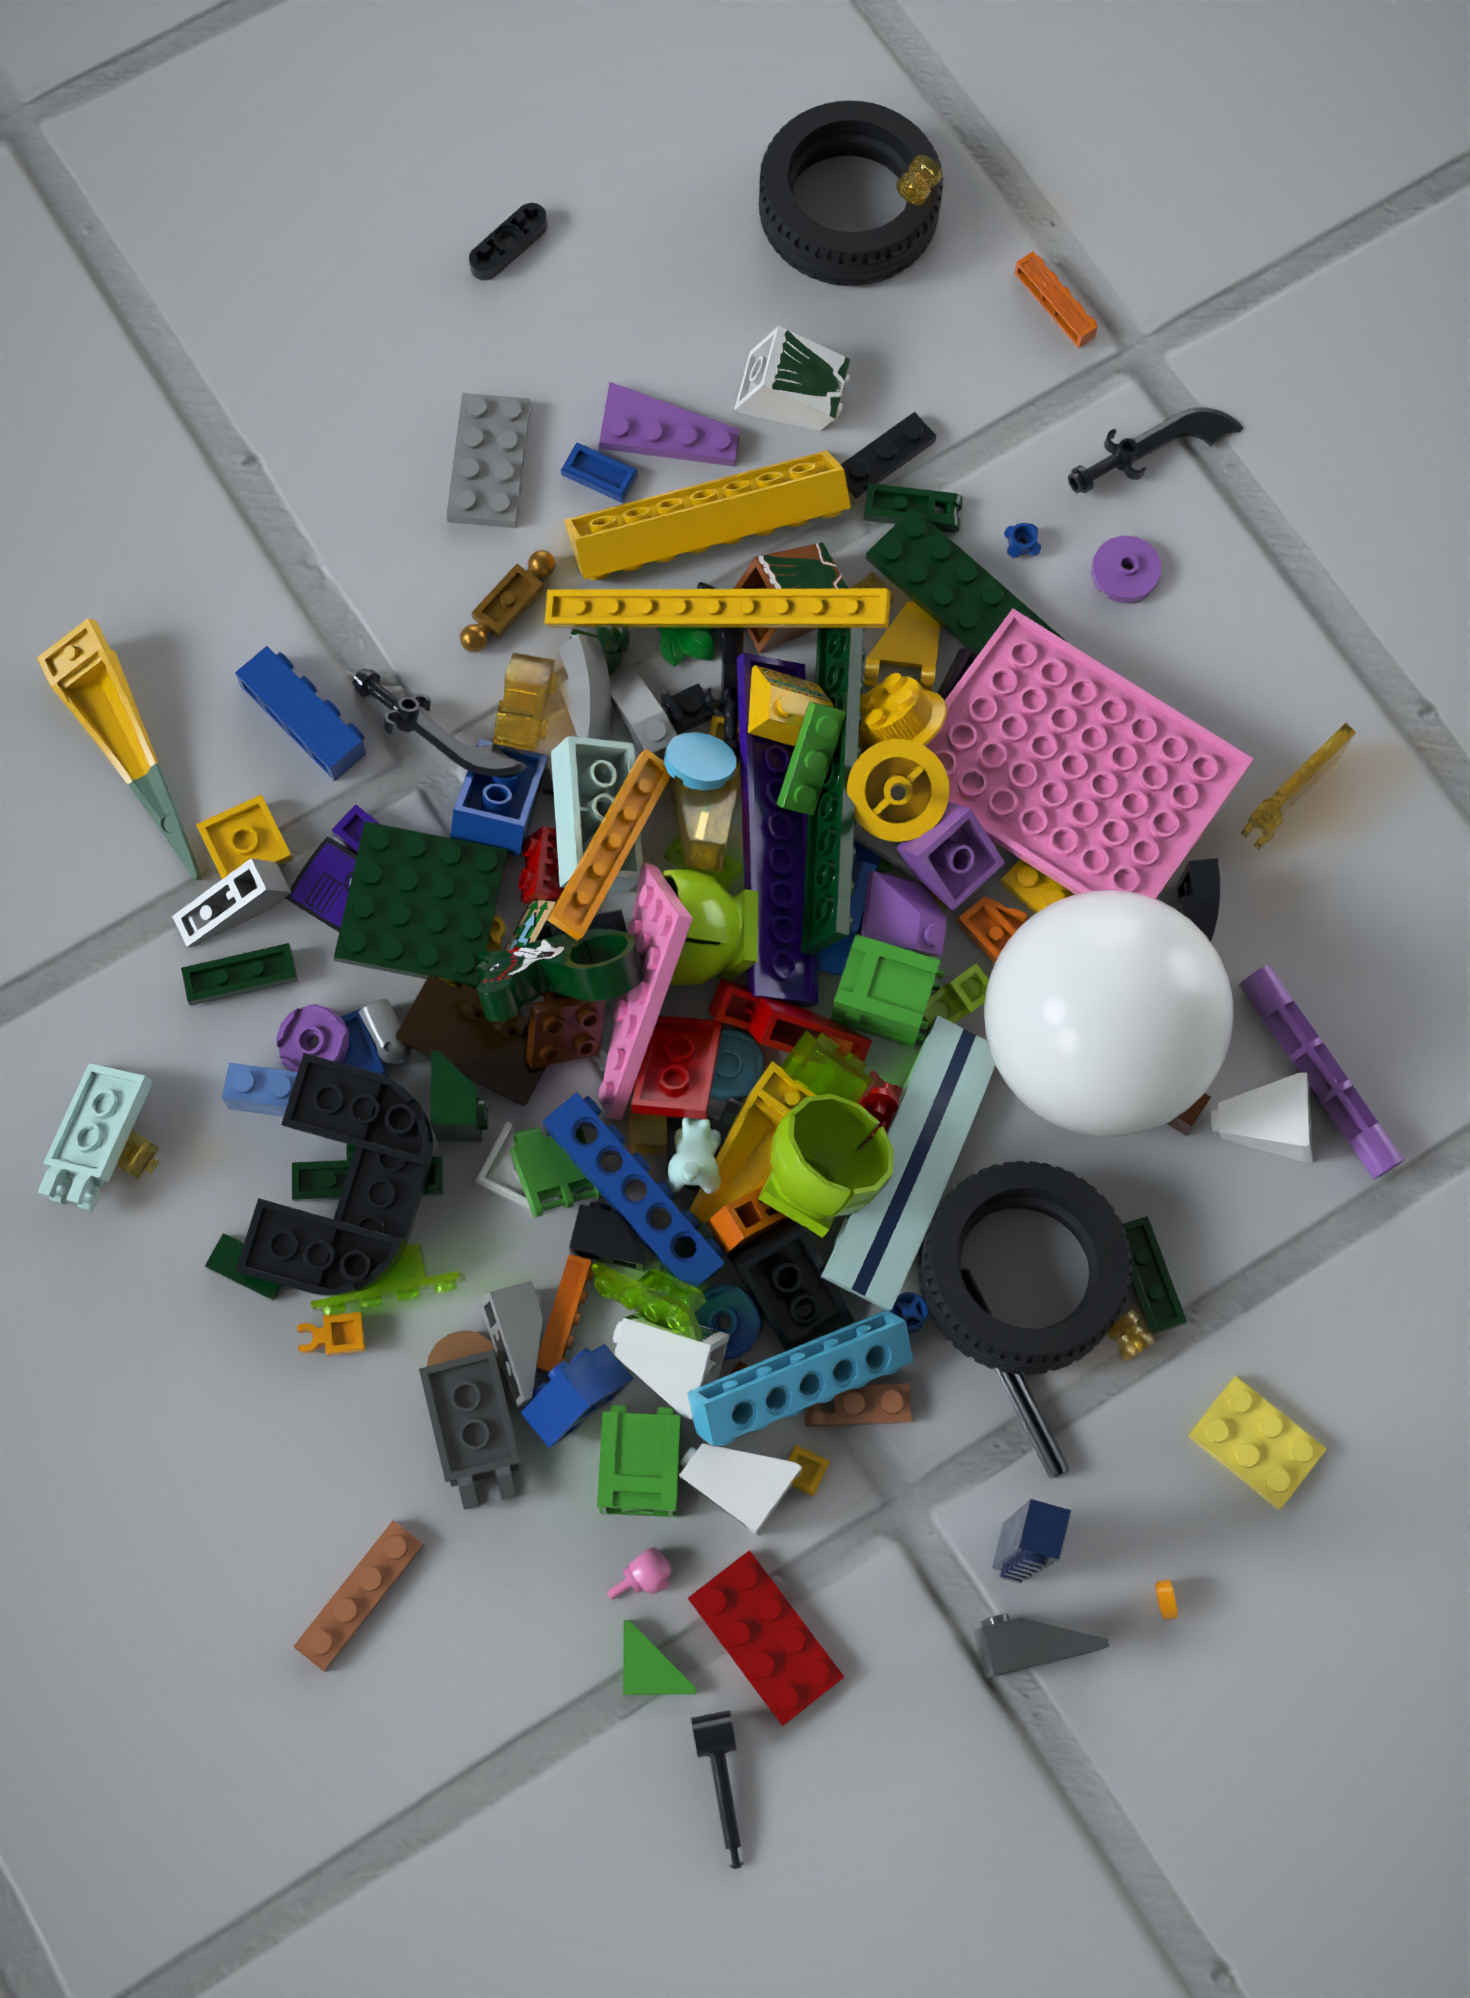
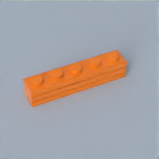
(1056, 299)
(564, 1313)

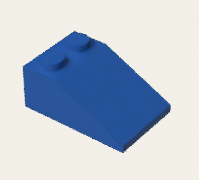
(499, 808)

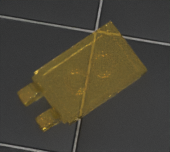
(1270, 812)

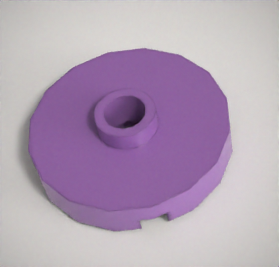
(1124, 584)
(302, 1026)

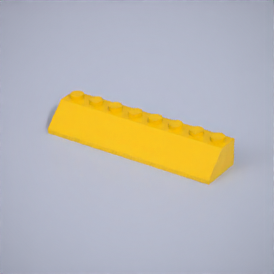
(708, 515)

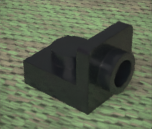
(686, 708)

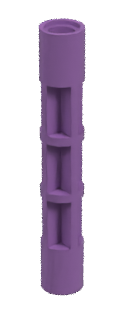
(1324, 1073)

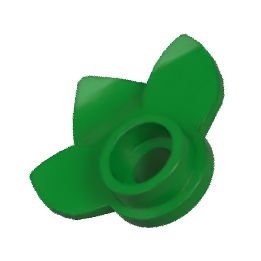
(688, 641)

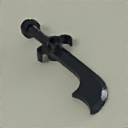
(1197, 422)
(732, 646)
(406, 714)

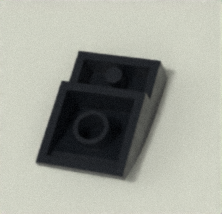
(1200, 894)

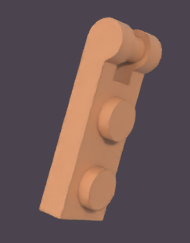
(865, 1406)

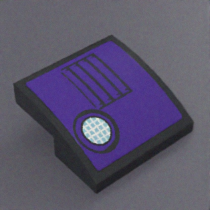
(325, 883)

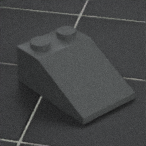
(1023, 1644)

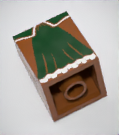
(789, 569)

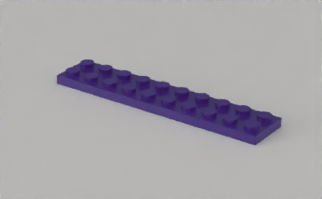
(773, 854)

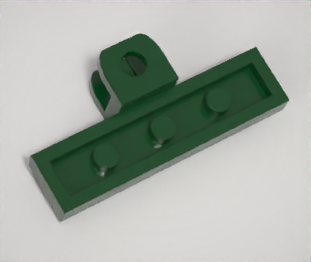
(326, 1178)

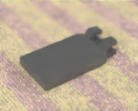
(472, 1424)

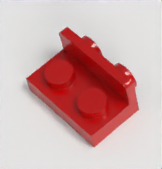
(541, 868)

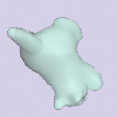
(694, 1157)

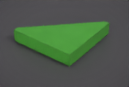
(647, 1669)

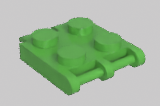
(548, 1172)

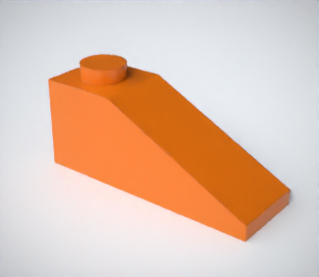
(743, 1221)

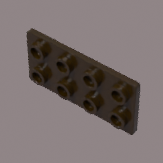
(481, 1049)

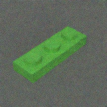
(811, 758)

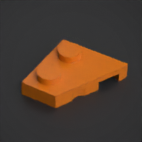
(991, 925)

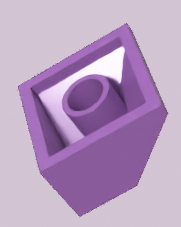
(903, 915)

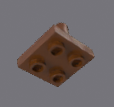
(563, 1029)

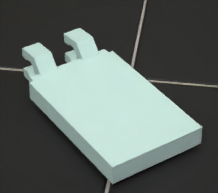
(93, 1135)

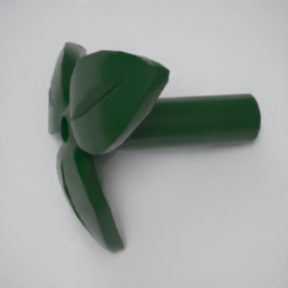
(611, 642)

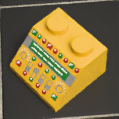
(780, 704)

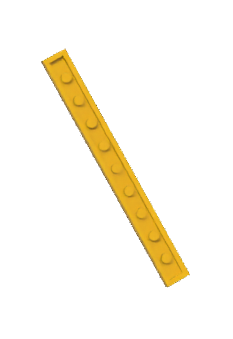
(719, 608)

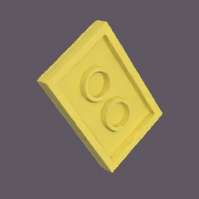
(1257, 1442)

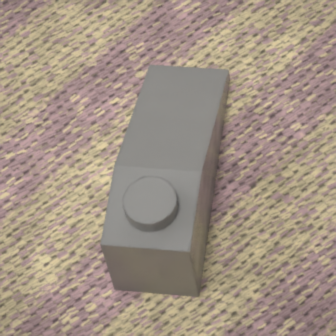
(640, 713)
(232, 901)
(515, 1330)

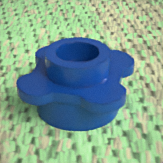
(1026, 531)

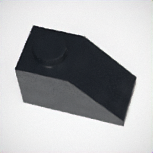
(604, 1238)

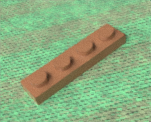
(358, 1596)

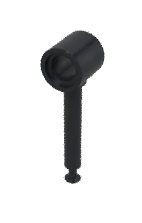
(714, 1738)

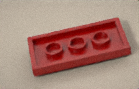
(765, 1638)

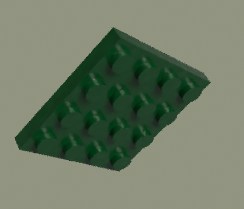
(420, 904)

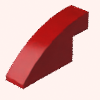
(779, 1022)

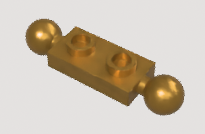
(507, 601)

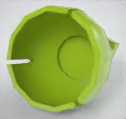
(721, 932)
(819, 1165)

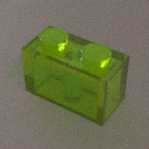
(824, 1070)

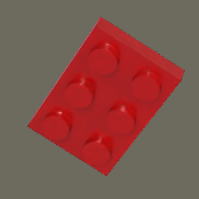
(678, 1068)

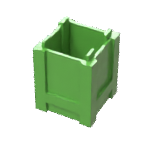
(886, 991)
(639, 1463)

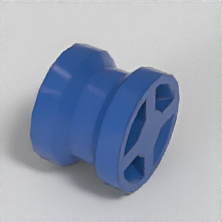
(911, 1307)

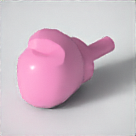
(645, 1573)

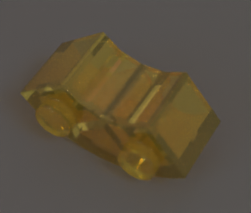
(525, 699)

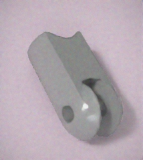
(383, 1026)

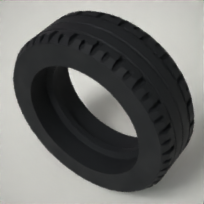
(832, 254)
(1072, 1204)

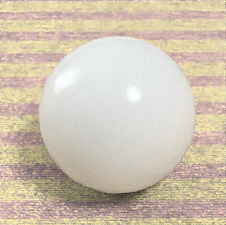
(1108, 1013)

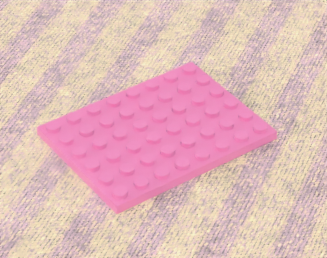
(1080, 764)

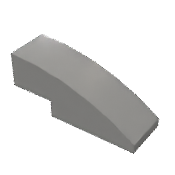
(588, 687)

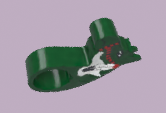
(590, 969)

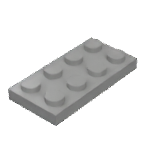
(488, 460)

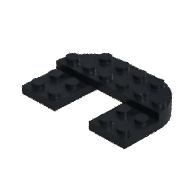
(377, 1196)

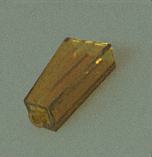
(705, 821)

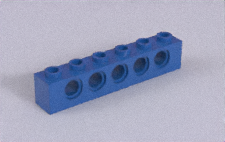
(579, 1113)

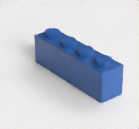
(301, 712)

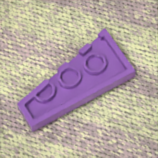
(660, 429)

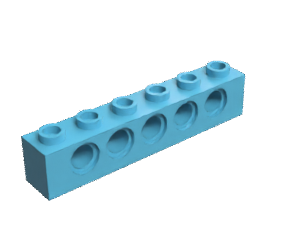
(748, 1388)

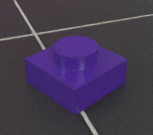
(351, 826)

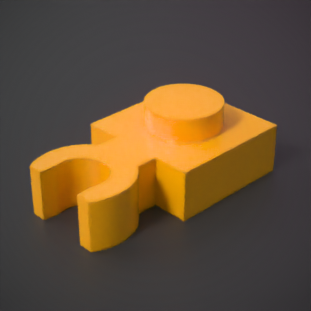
(339, 1335)

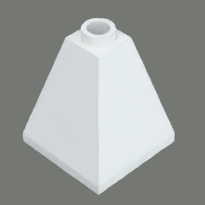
(1270, 1118)

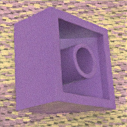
(952, 856)

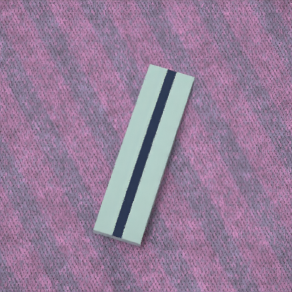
(927, 1137)

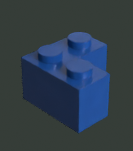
(575, 1393)

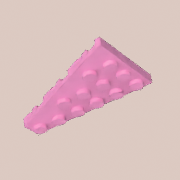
(660, 932)

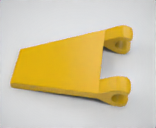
(907, 642)

